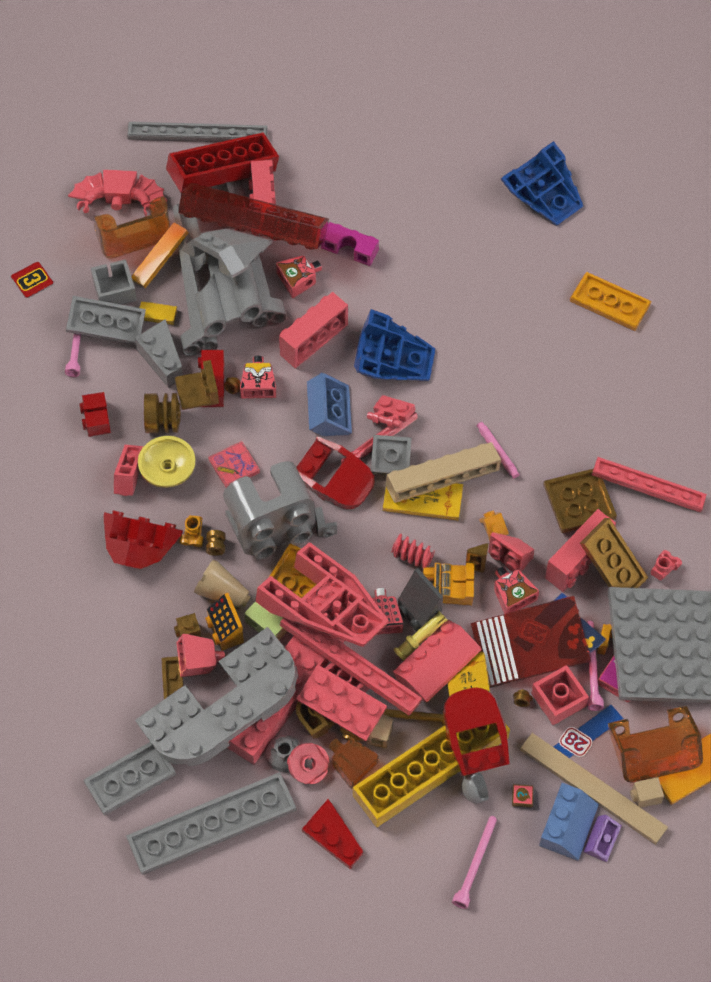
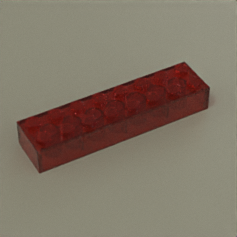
(253, 216)

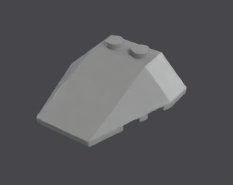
(230, 247)

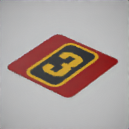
(32, 279)

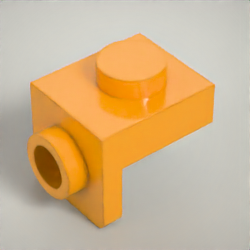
(494, 523)
(606, 632)

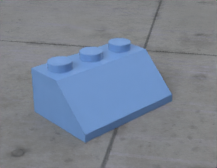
(328, 406)
(569, 822)

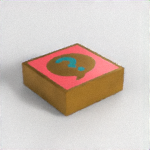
(522, 795)

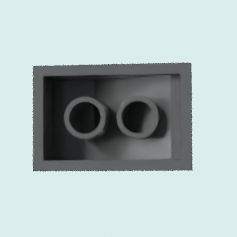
(419, 600)

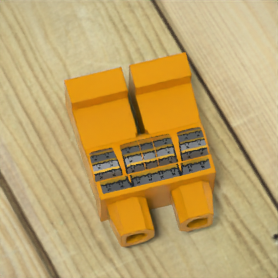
(453, 582)

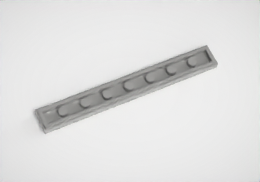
(191, 131)

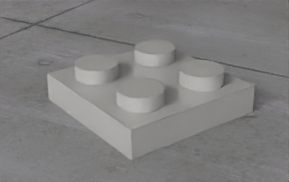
(390, 454)

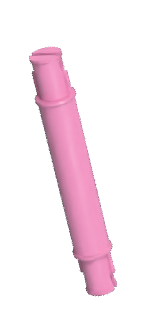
(505, 460)

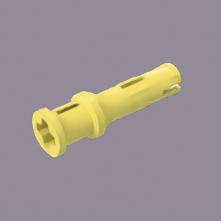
(420, 636)

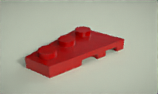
(333, 835)

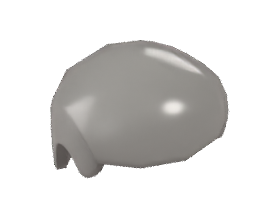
(475, 788)

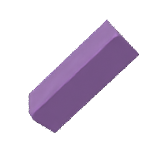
(602, 837)

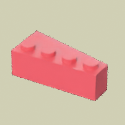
(262, 181)

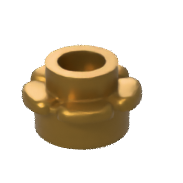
(232, 385)
(522, 698)

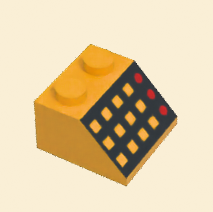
(225, 623)

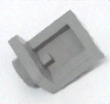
(323, 529)

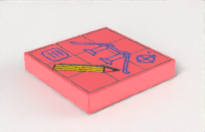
(233, 464)

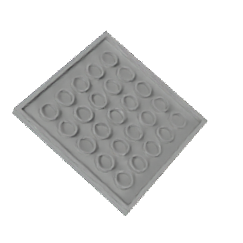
(661, 644)

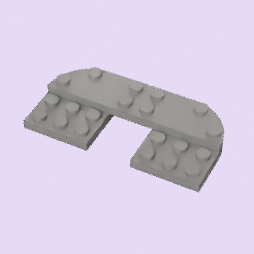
(193, 735)

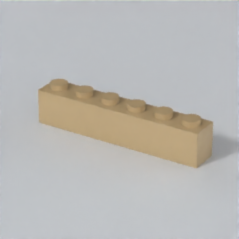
(442, 472)

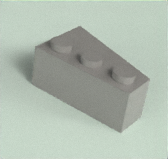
(160, 352)

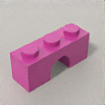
(364, 246)

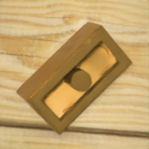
(478, 556)

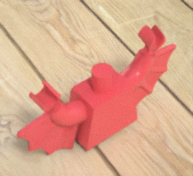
(118, 189)

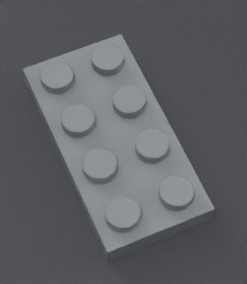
(105, 320)
(128, 778)

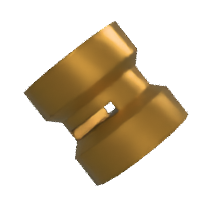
(215, 542)

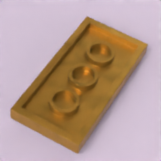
(613, 556)

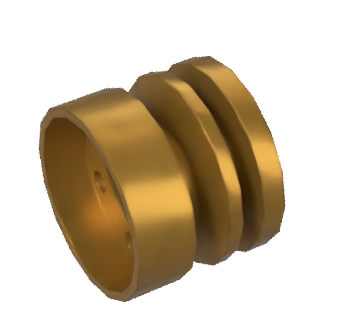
(161, 413)

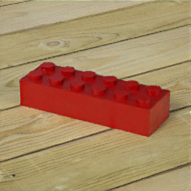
(220, 161)

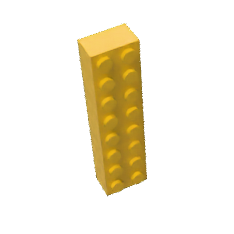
(418, 772)

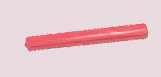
(366, 448)

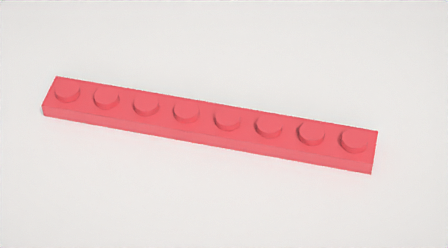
(356, 666)

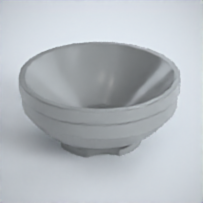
(274, 757)

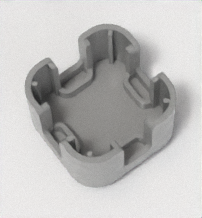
(269, 524)

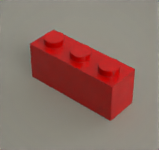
(218, 366)

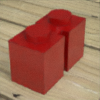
(96, 414)

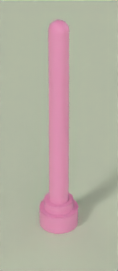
(72, 369)
(595, 701)
(462, 898)

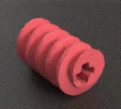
(412, 552)

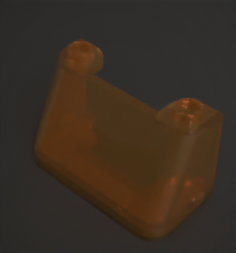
(132, 235)

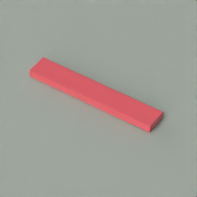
(649, 484)

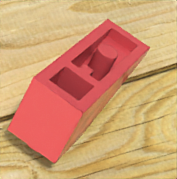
(127, 471)

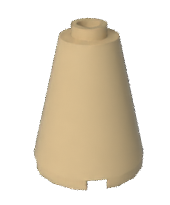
(218, 581)

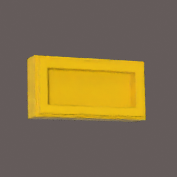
(159, 312)

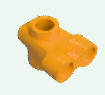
(191, 535)

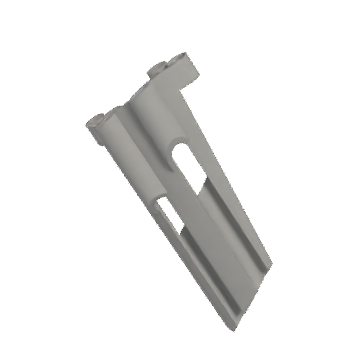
(222, 297)

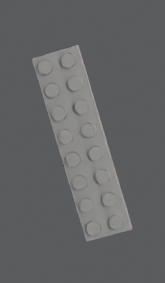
(211, 823)

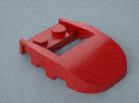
(348, 485)
(471, 710)

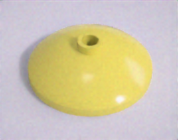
(163, 453)

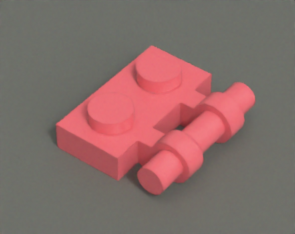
(394, 409)

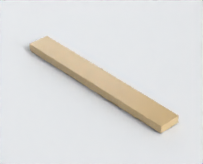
(595, 788)

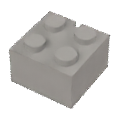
(114, 289)

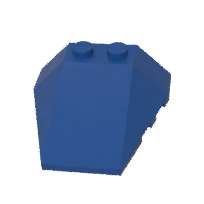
(546, 185)
(391, 351)

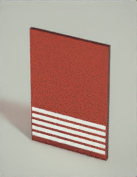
(532, 641)

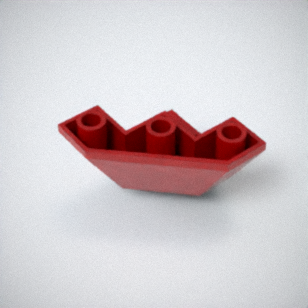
(137, 541)

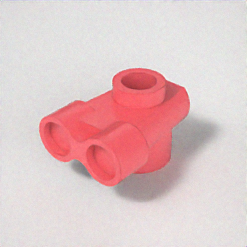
(665, 564)

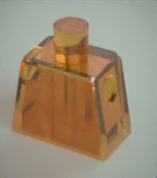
(352, 760)

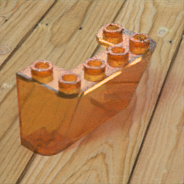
(658, 750)

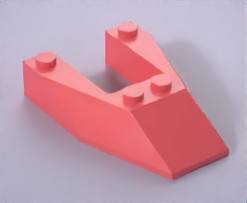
(333, 607)

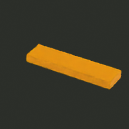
(159, 255)

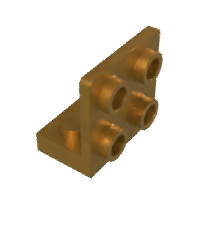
(197, 388)

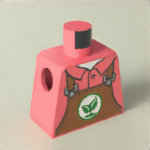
(297, 274)
(514, 590)

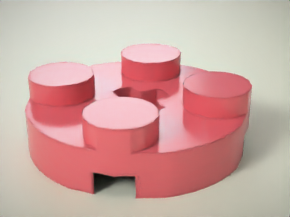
(319, 765)

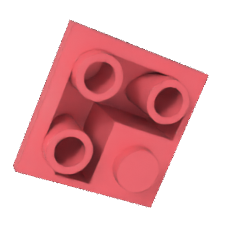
(510, 551)

